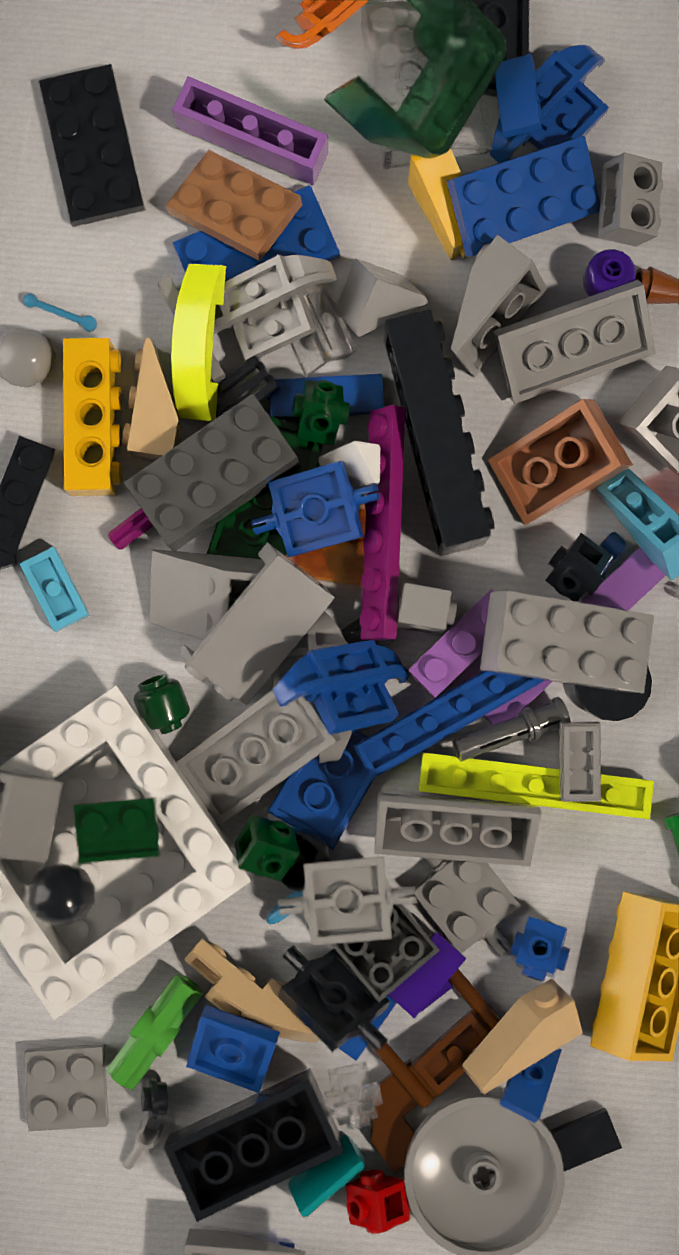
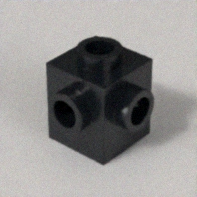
(578, 568)

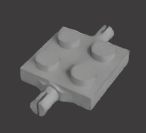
(347, 900)
(466, 902)

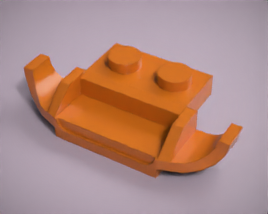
(319, 20)

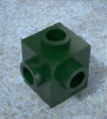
(319, 411)
(266, 848)

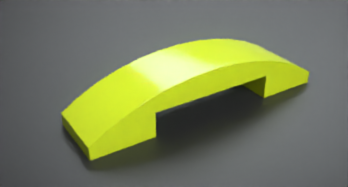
(193, 341)

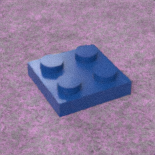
(232, 1048)

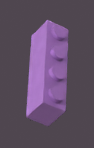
(250, 130)

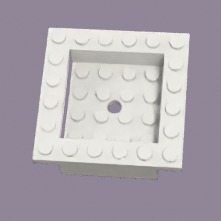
(190, 840)

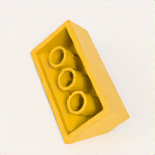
(641, 982)

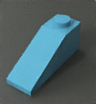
(645, 518)

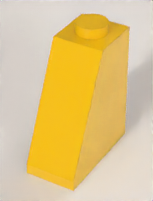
(430, 188)

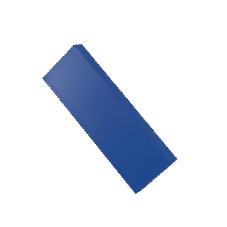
(361, 391)

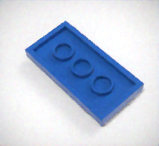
(525, 195)
(304, 235)

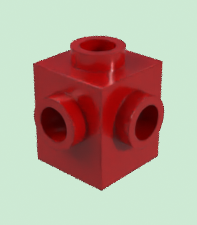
(377, 1201)

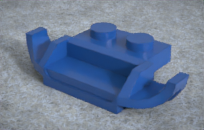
(566, 103)
(345, 684)

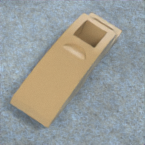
(238, 994)

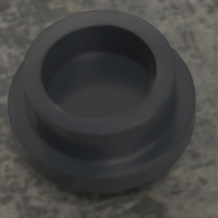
(154, 1098)

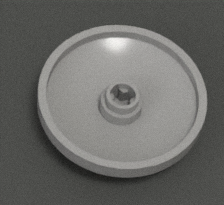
(483, 1177)

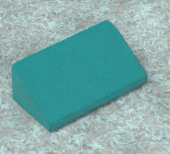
(320, 1182)

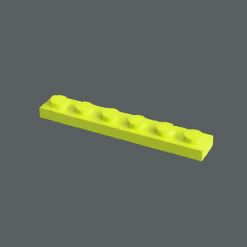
(529, 786)

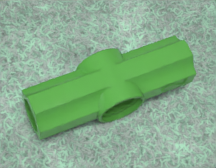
(154, 1031)

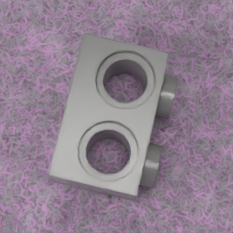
(630, 199)
(426, 609)

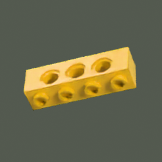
(80, 360)

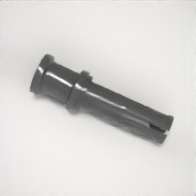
(528, 724)

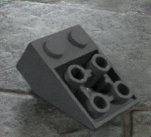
(389, 962)

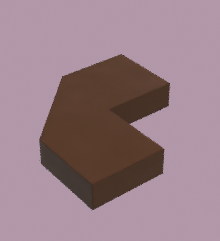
(391, 1131)

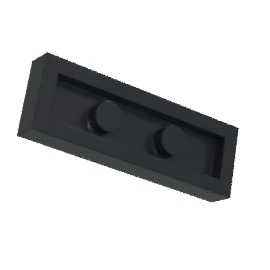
(21, 490)

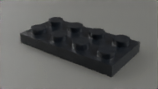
(91, 145)

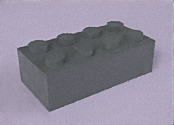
(212, 473)

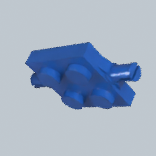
(315, 509)

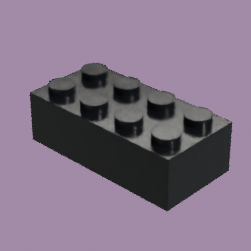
(253, 1145)

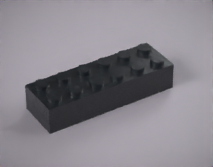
(436, 432)

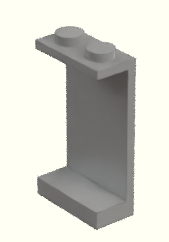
(259, 628)

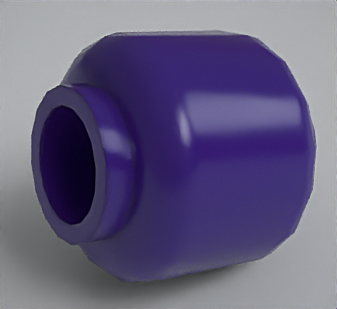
(607, 271)

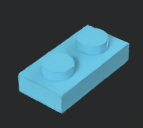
(54, 589)

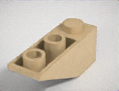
(155, 419)

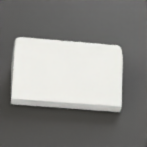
(360, 460)

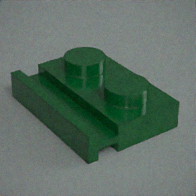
(116, 830)

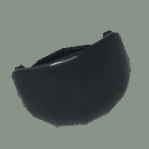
(312, 849)
(61, 894)

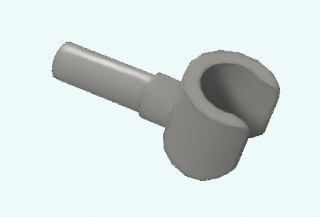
(144, 1139)

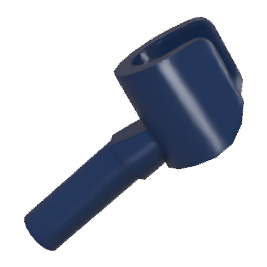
(614, 545)

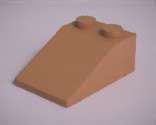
(560, 460)

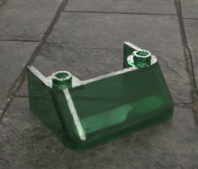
(462, 59)

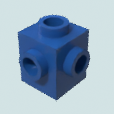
(545, 935)

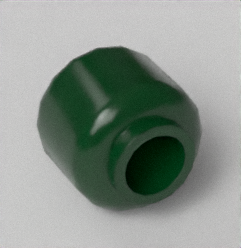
(161, 703)

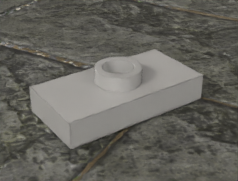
(580, 761)

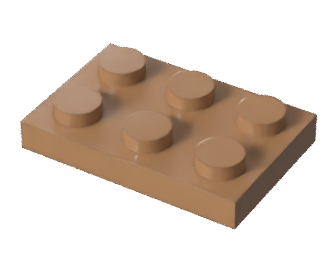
(234, 205)

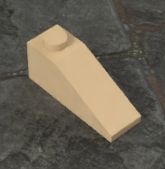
(525, 1034)

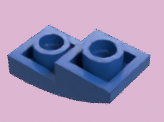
(518, 96)

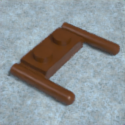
(443, 1060)

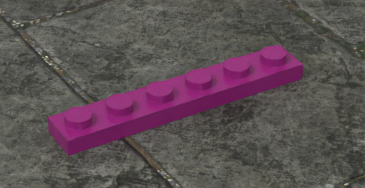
(383, 528)

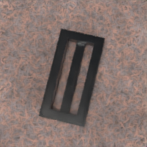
(239, 375)

